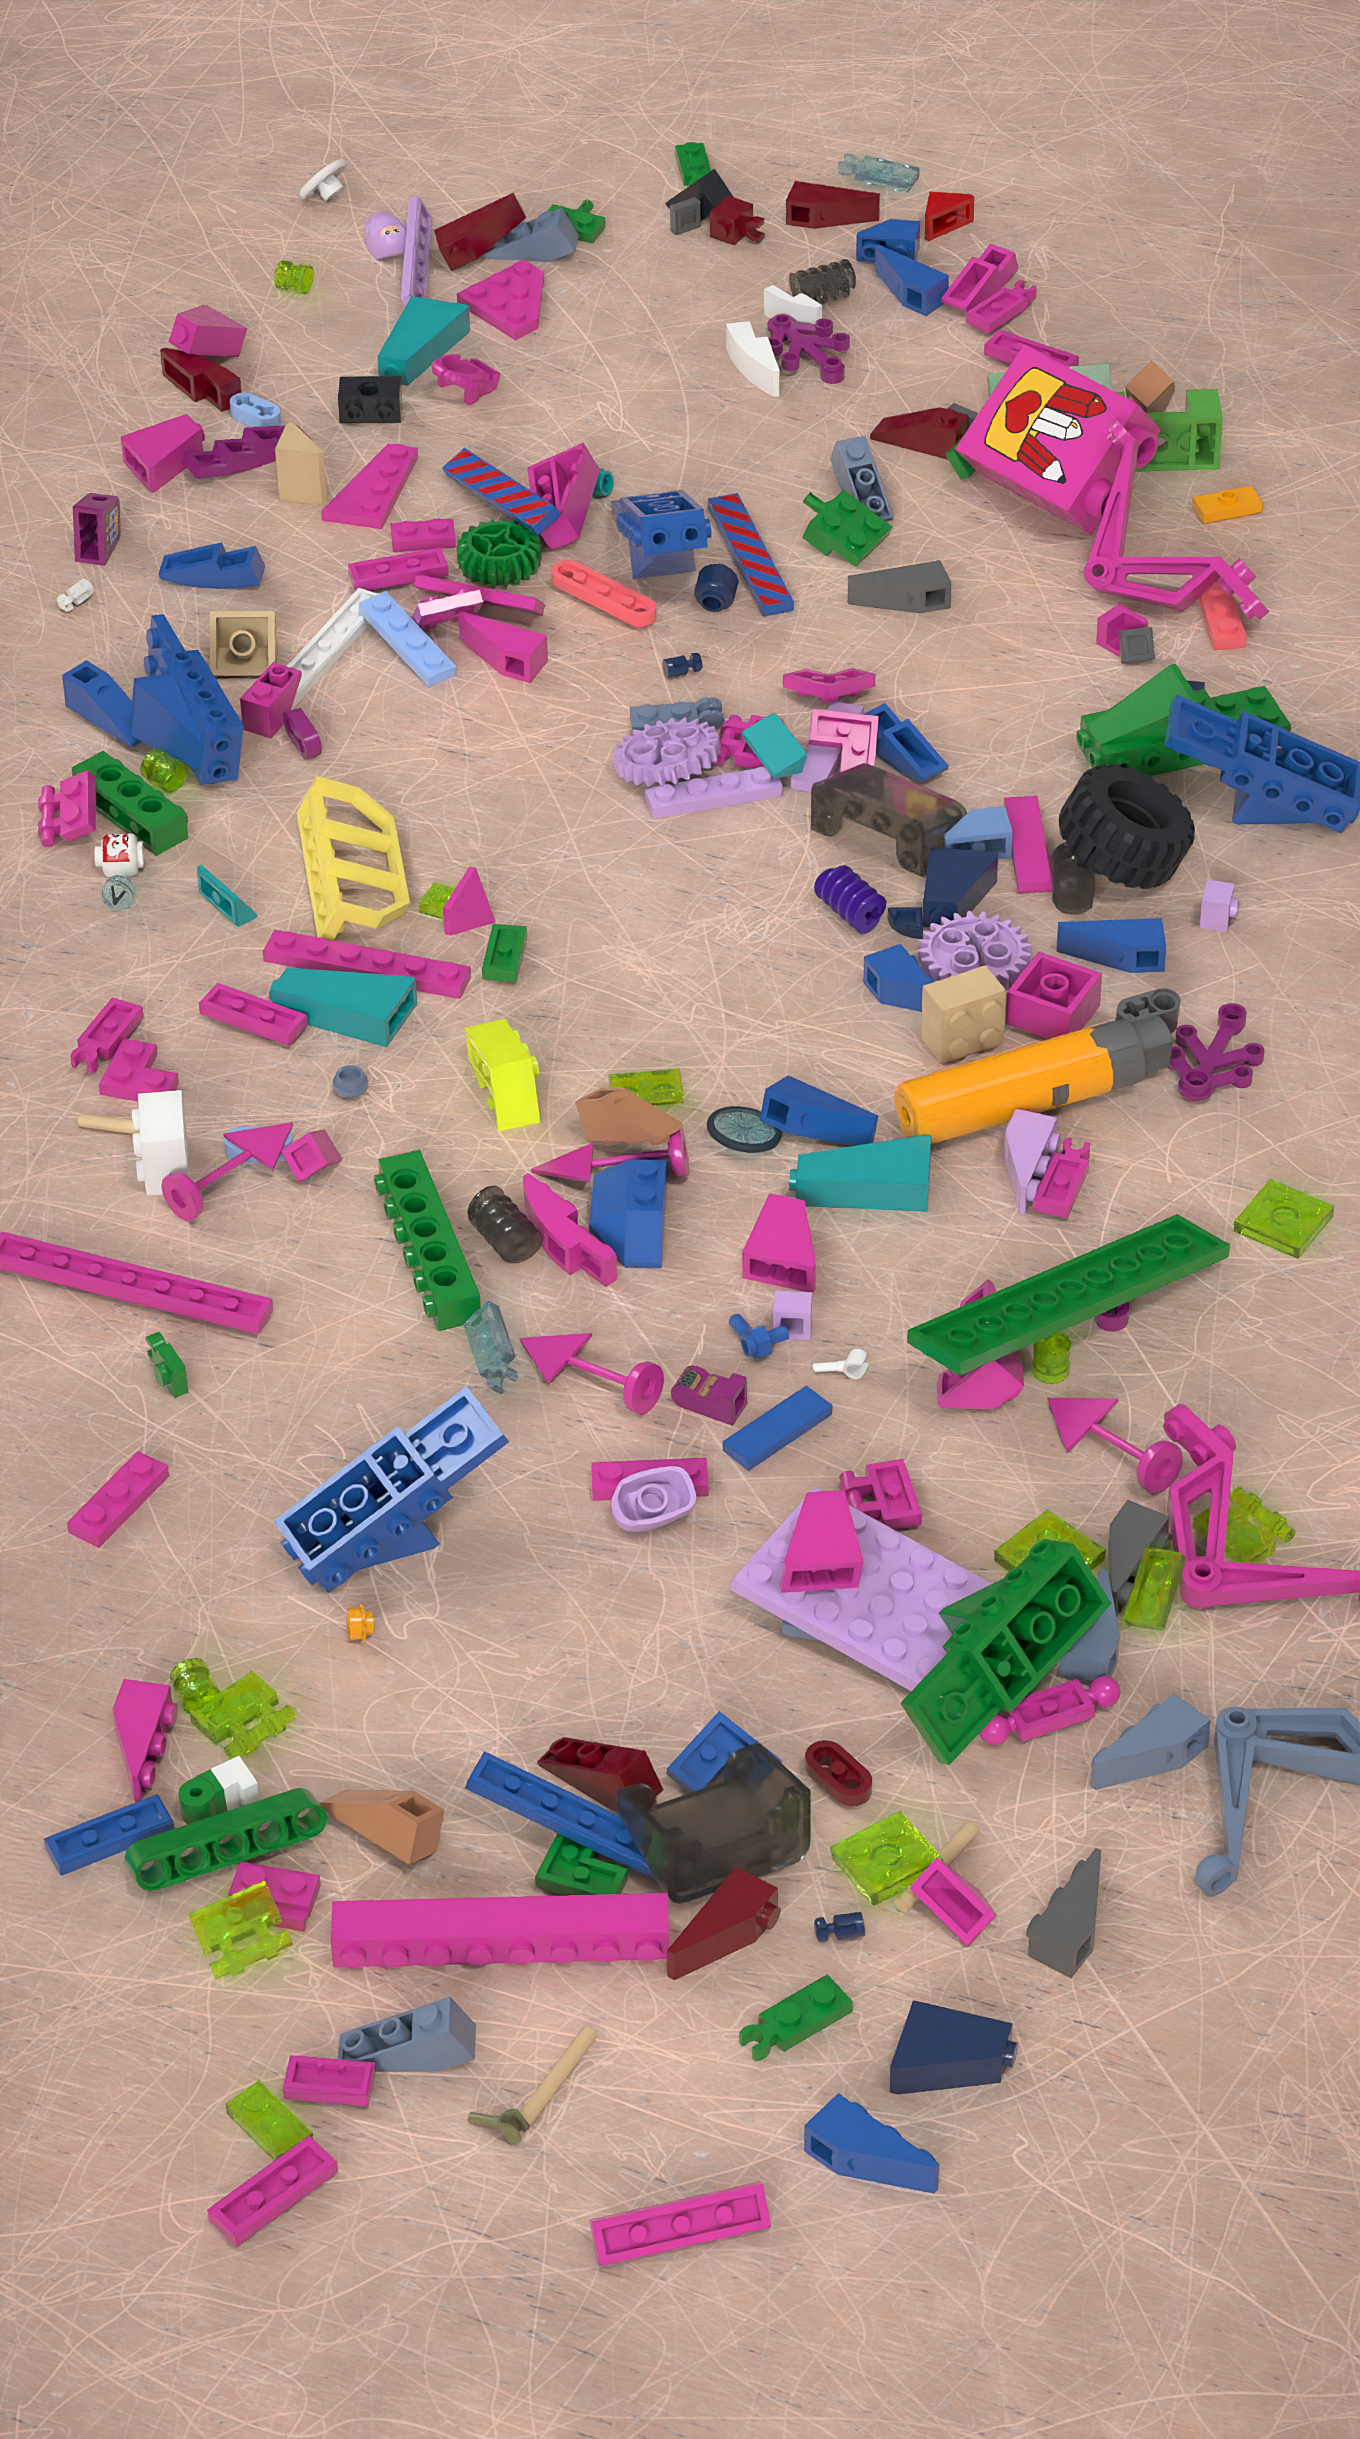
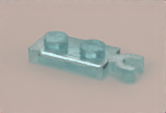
(880, 172)
(491, 1346)

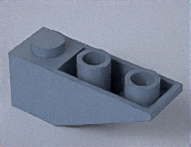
(540, 239)
(859, 475)
(1097, 1648)
(1157, 1744)
(414, 2040)

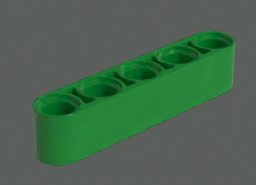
(243, 1845)

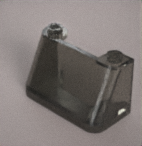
(747, 1822)

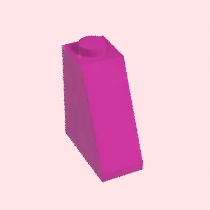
(207, 333)
(159, 450)
(781, 1246)
(823, 1546)

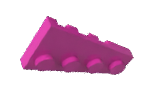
(374, 490)

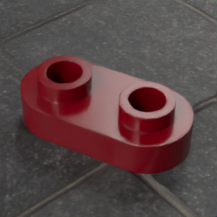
(844, 1778)

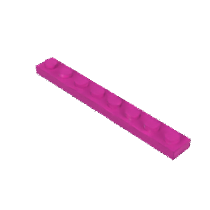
(134, 1283)

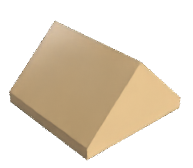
(300, 468)
(242, 642)

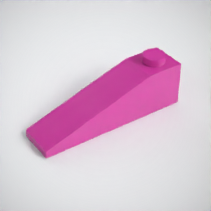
(986, 1385)

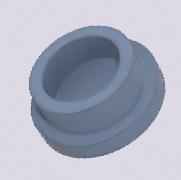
(350, 1081)

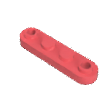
(604, 593)

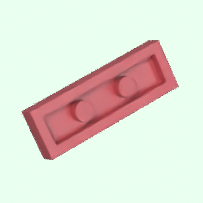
(1222, 619)

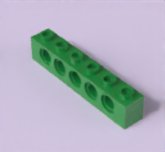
(427, 1239)

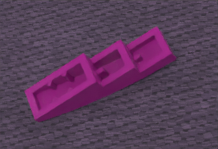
(236, 455)

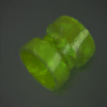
(293, 276)
(165, 772)
(1051, 1359)
(193, 1683)

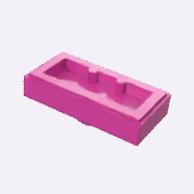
(329, 2080)

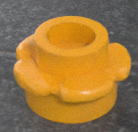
(359, 1623)

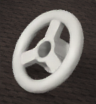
(325, 182)

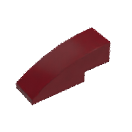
(200, 377)

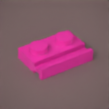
(291, 1891)

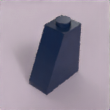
(957, 882)
(950, 2050)

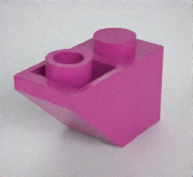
(268, 699)

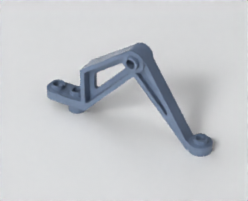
(1243, 1739)

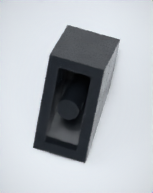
(708, 190)

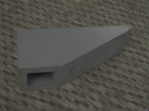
(904, 588)
(1128, 1536)
(1066, 1929)

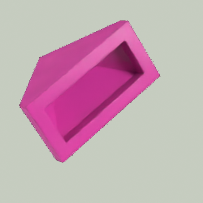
(467, 905)
(954, 1900)

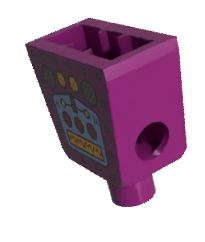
(96, 518)

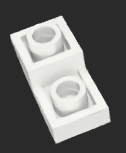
(800, 307)

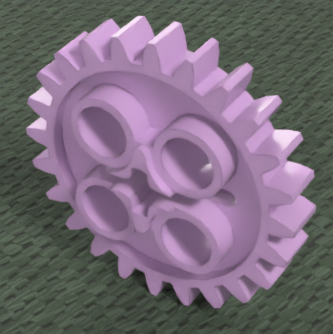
(667, 752)
(995, 944)

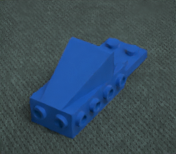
(662, 532)
(185, 708)
(1271, 783)
(379, 1499)

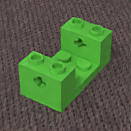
(1190, 436)

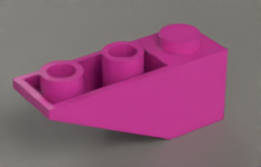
(504, 647)
(141, 1725)

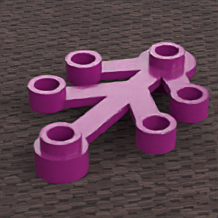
(784, 328)
(1199, 1083)

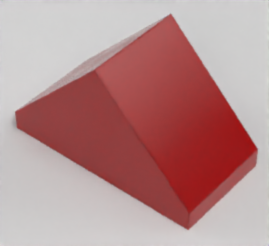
(947, 213)

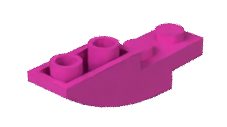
(563, 1238)

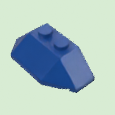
(630, 1211)

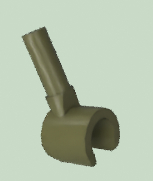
(507, 2122)

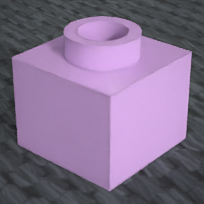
(1218, 905)
(793, 1312)

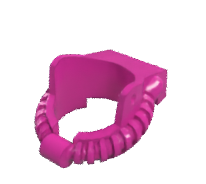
(472, 376)

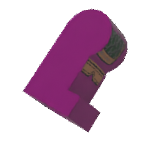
(711, 1394)

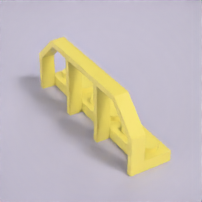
(324, 869)

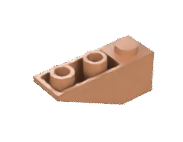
(1151, 389)
(622, 1116)
(392, 1819)

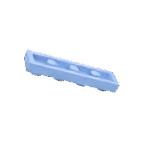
(407, 639)

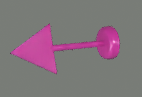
(261, 1143)
(580, 1162)
(552, 1353)
(1078, 1416)

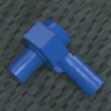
(757, 1340)

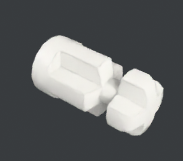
(76, 594)

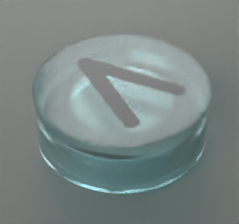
(118, 892)

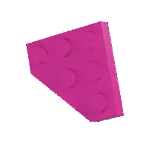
(508, 299)

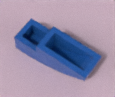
(214, 567)
(905, 747)

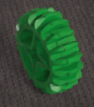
(499, 553)

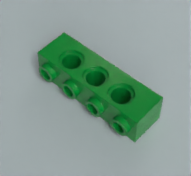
(135, 804)

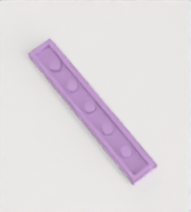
(416, 251)

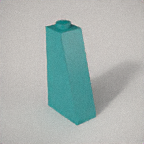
(421, 336)
(348, 1002)
(866, 1176)

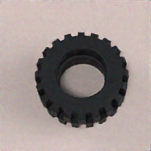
(1126, 826)

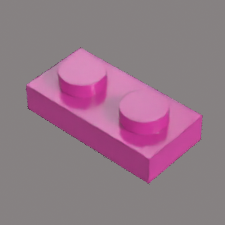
(423, 535)

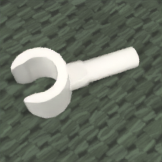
(852, 1367)

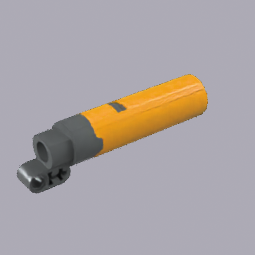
(1042, 1073)

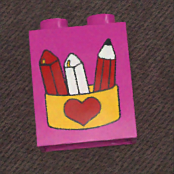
(1049, 440)

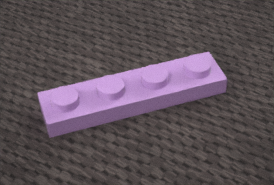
(712, 792)

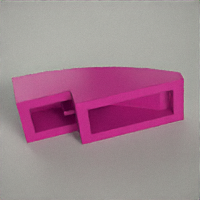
(981, 278)

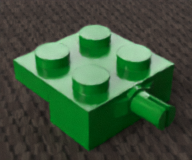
(844, 527)

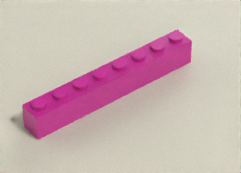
(499, 1930)

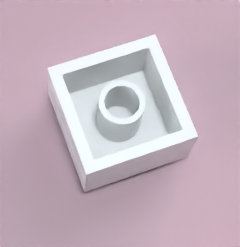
(161, 1138)

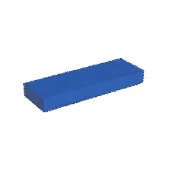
(777, 1428)
(108, 1834)

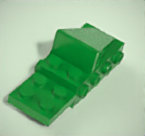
(1136, 727)
(1004, 1645)

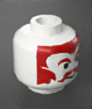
(120, 855)

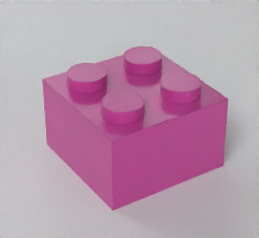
(1053, 997)

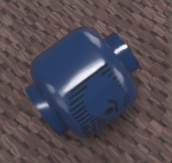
(716, 587)

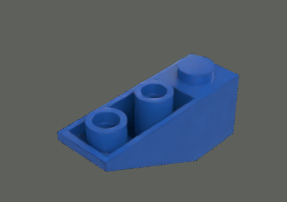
(910, 281)
(99, 700)
(1118, 944)
(816, 1114)
(865, 2149)

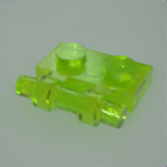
(1244, 1540)
(237, 1706)
(235, 1919)

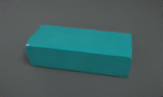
(775, 746)
(223, 898)

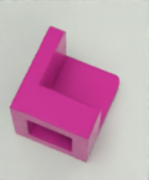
(1113, 620)
(311, 1154)

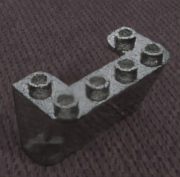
(889, 806)

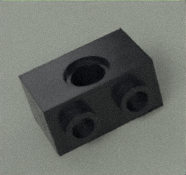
(370, 399)

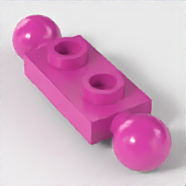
(1052, 1710)

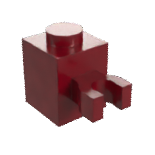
(734, 220)

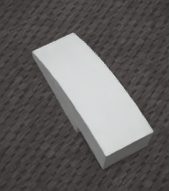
(753, 357)

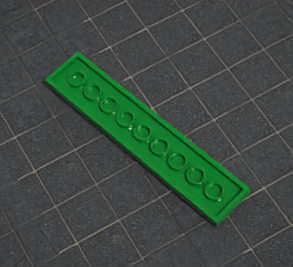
(1067, 1294)

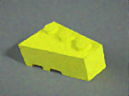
(506, 1070)

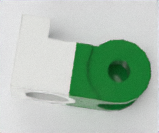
(217, 1791)

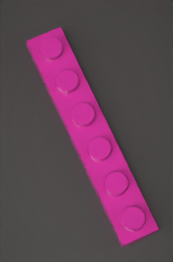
(324, 954)

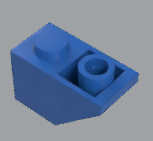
(894, 234)
(895, 978)

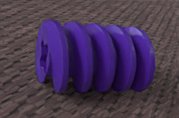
(850, 897)

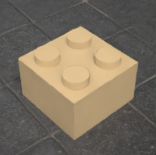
(963, 1014)

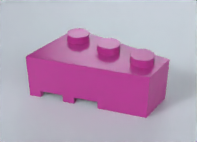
(568, 484)

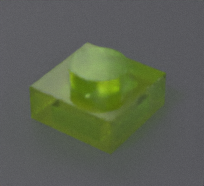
(434, 900)

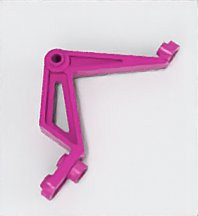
(1108, 568)
(1209, 1578)

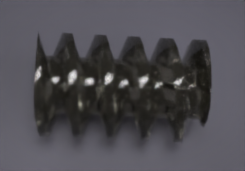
(824, 281)
(1071, 882)
(503, 1225)

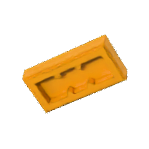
(1227, 504)

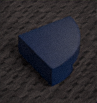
(906, 921)

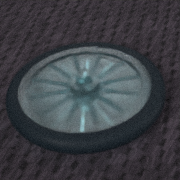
(742, 1130)

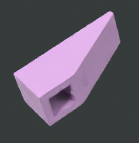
(1028, 1151)

